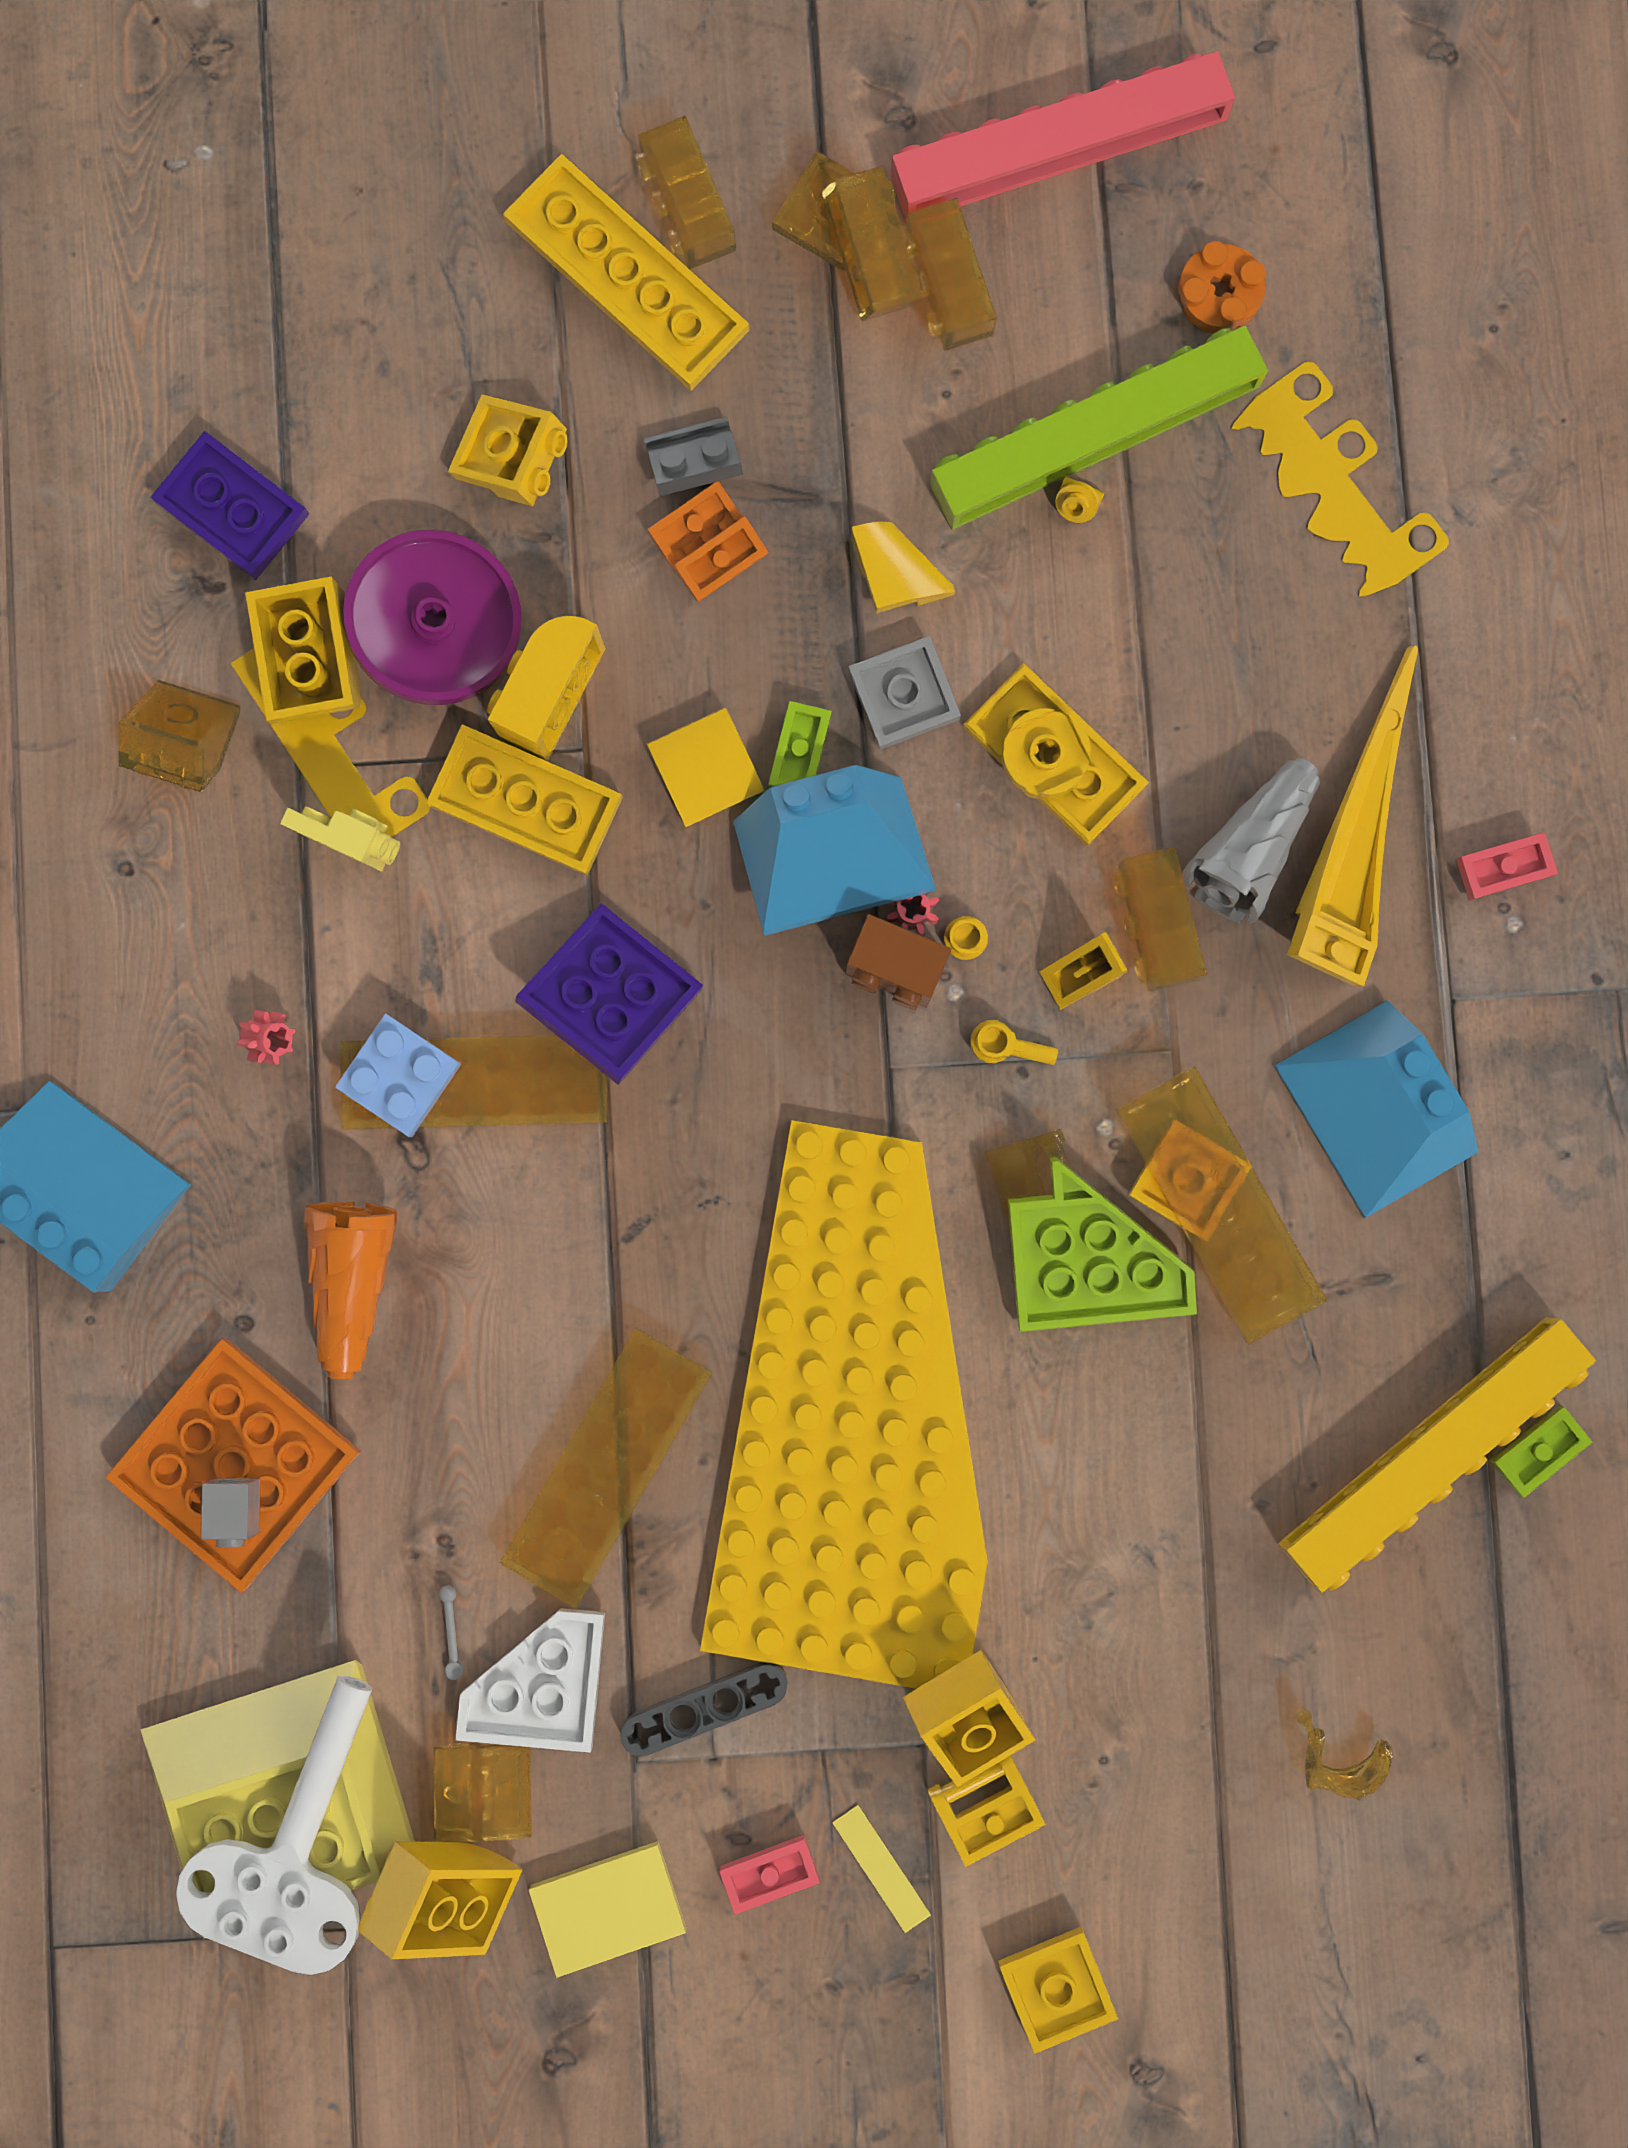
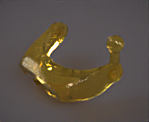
(1348, 1782)

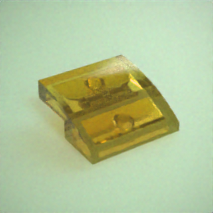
(482, 1792)

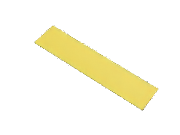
(881, 1868)

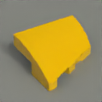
(896, 568)

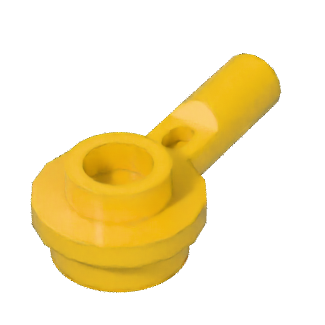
(995, 1042)

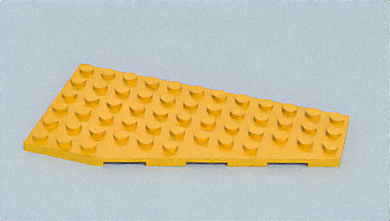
(852, 1462)

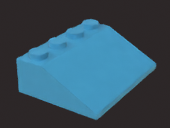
(81, 1188)

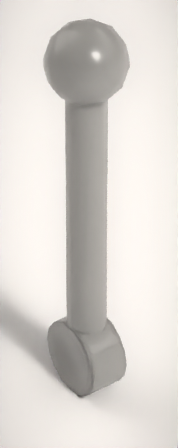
(455, 1667)

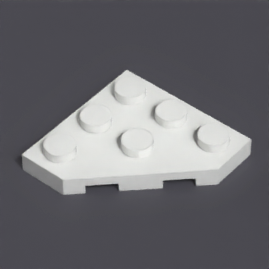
(540, 1689)

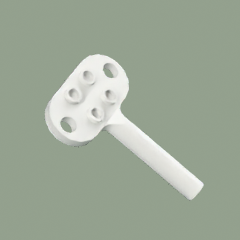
(273, 1897)

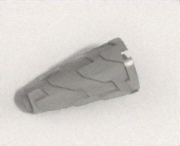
(1251, 848)

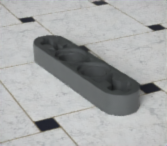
(706, 1713)

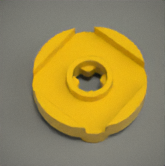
(1053, 729)

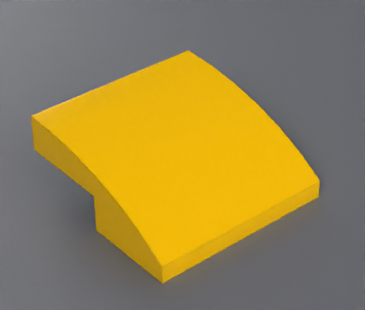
(705, 767)

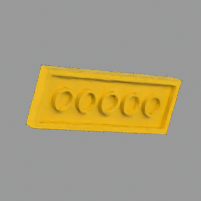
(626, 272)

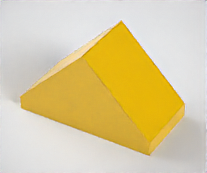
(1083, 971)

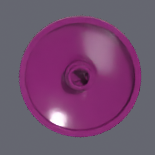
(432, 617)

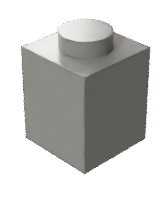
(230, 1510)

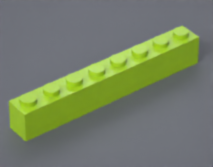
(1097, 426)

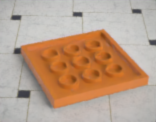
(233, 1424)

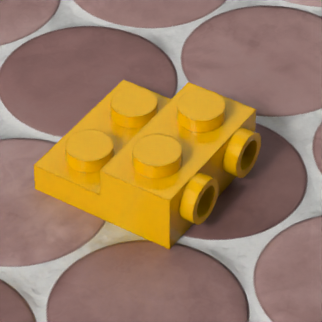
(509, 449)

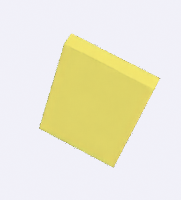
(607, 1909)

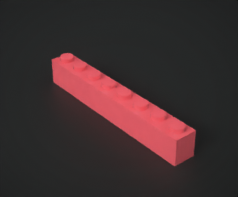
(1064, 134)

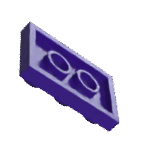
(230, 505)

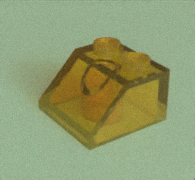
(177, 735)

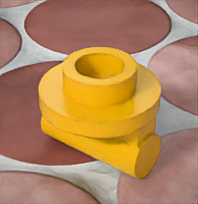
(1077, 500)

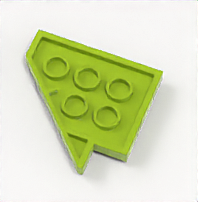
(1089, 1261)

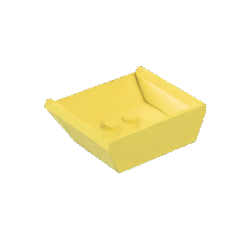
(238, 1765)

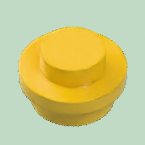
(966, 937)

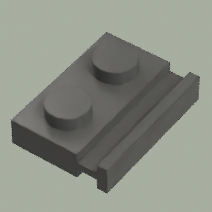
(693, 456)

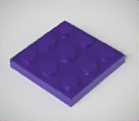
(609, 993)

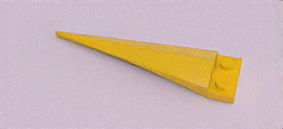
(1343, 894)

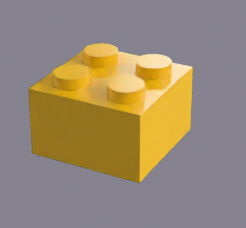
(968, 1718)

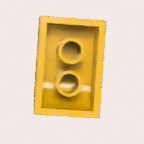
(303, 650)
(546, 684)
(438, 1900)

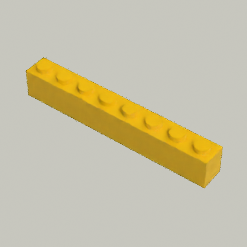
(1437, 1454)

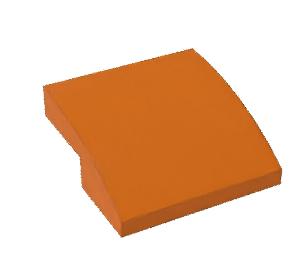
(707, 541)

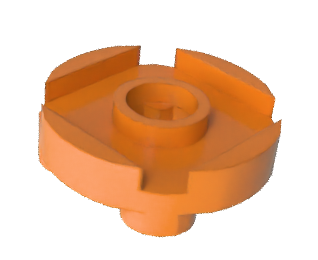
(1228, 264)

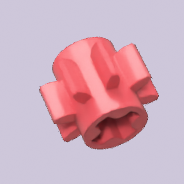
(918, 920)
(266, 1037)

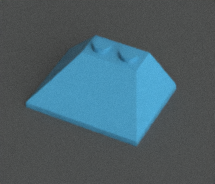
(831, 847)
(1380, 1107)

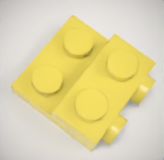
(351, 835)

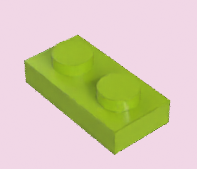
(800, 743)
(1541, 1451)

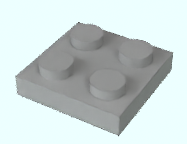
(904, 693)

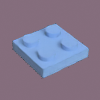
(398, 1075)

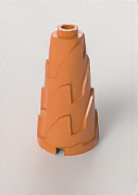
(347, 1275)

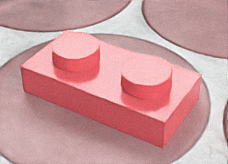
(1507, 866)
(769, 1874)

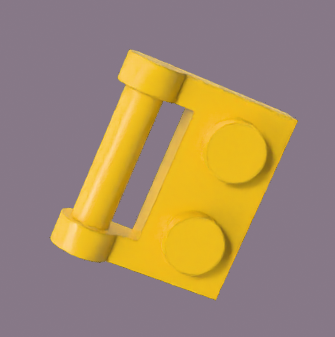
(992, 1821)

